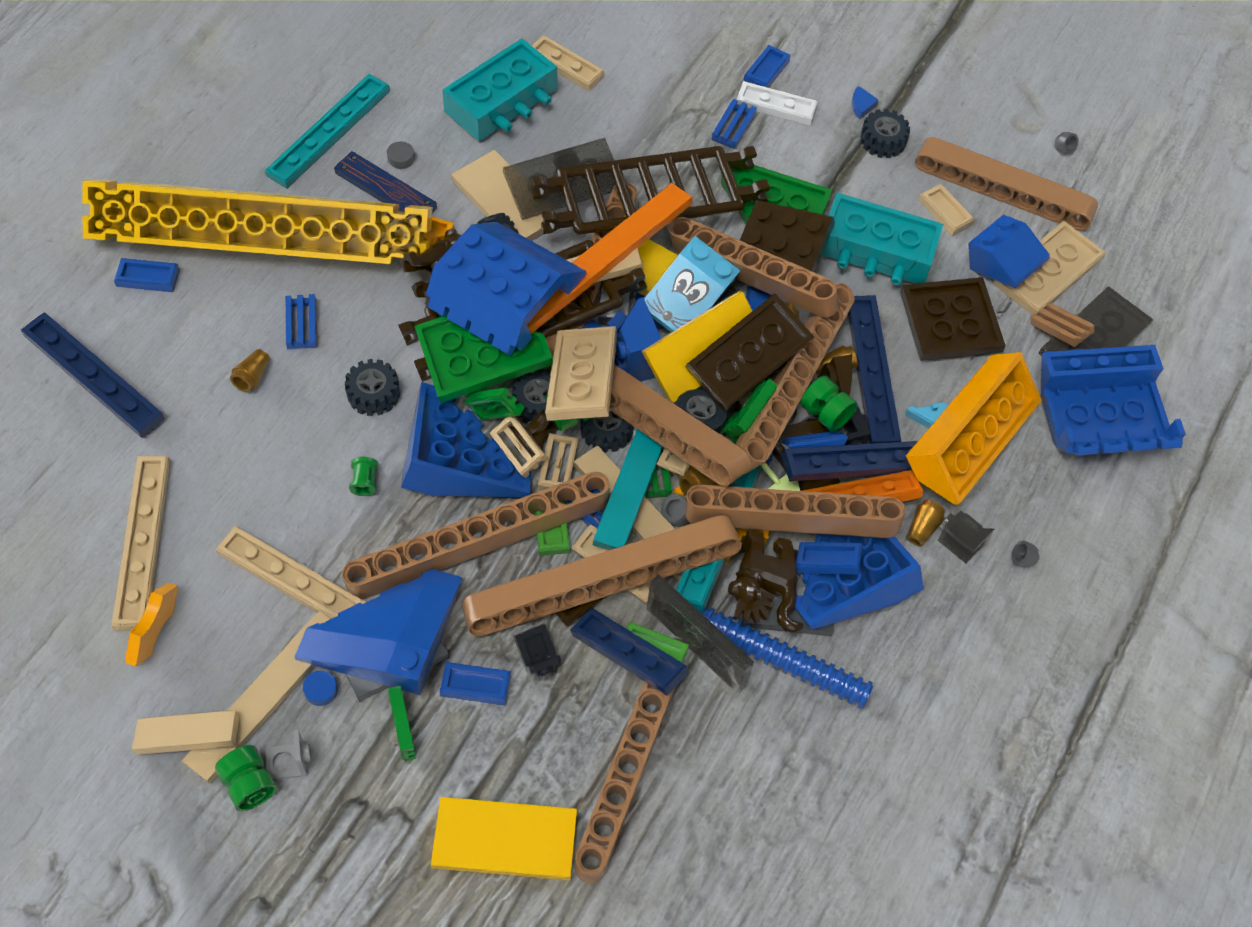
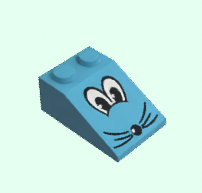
(690, 285)

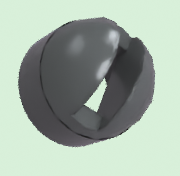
(1066, 142)
(1025, 554)

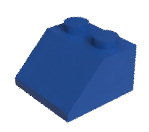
(1007, 251)
(636, 335)

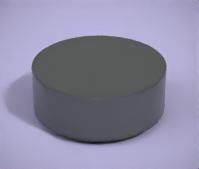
(400, 154)
(674, 509)

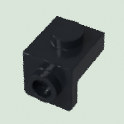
(857, 429)
(537, 650)

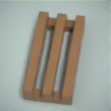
(1065, 321)

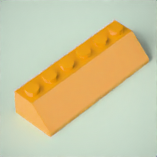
(975, 427)

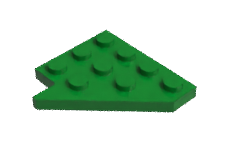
(783, 190)
(466, 363)

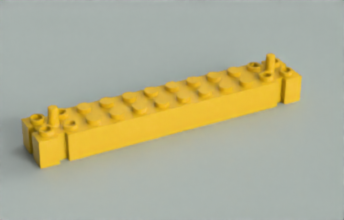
(253, 221)

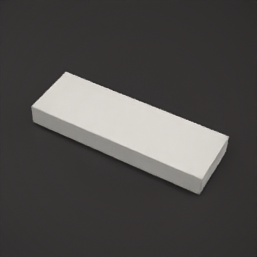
(777, 103)

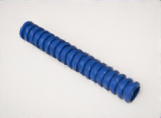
(792, 660)

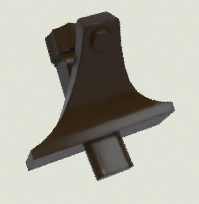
(538, 429)

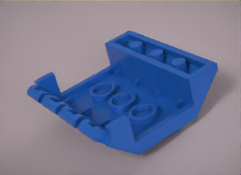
(498, 283)
(1106, 400)

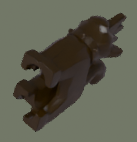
(426, 260)
(762, 574)

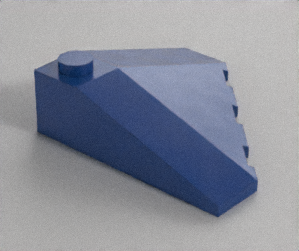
(453, 455)
(885, 579)
(389, 636)

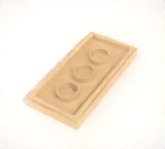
(489, 192)
(1069, 261)
(582, 373)

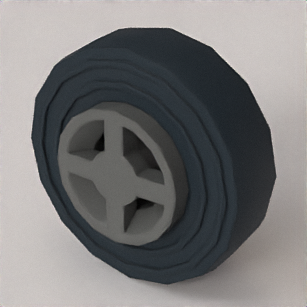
(702, 407)

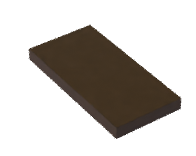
(749, 352)

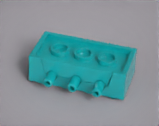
(501, 90)
(882, 240)

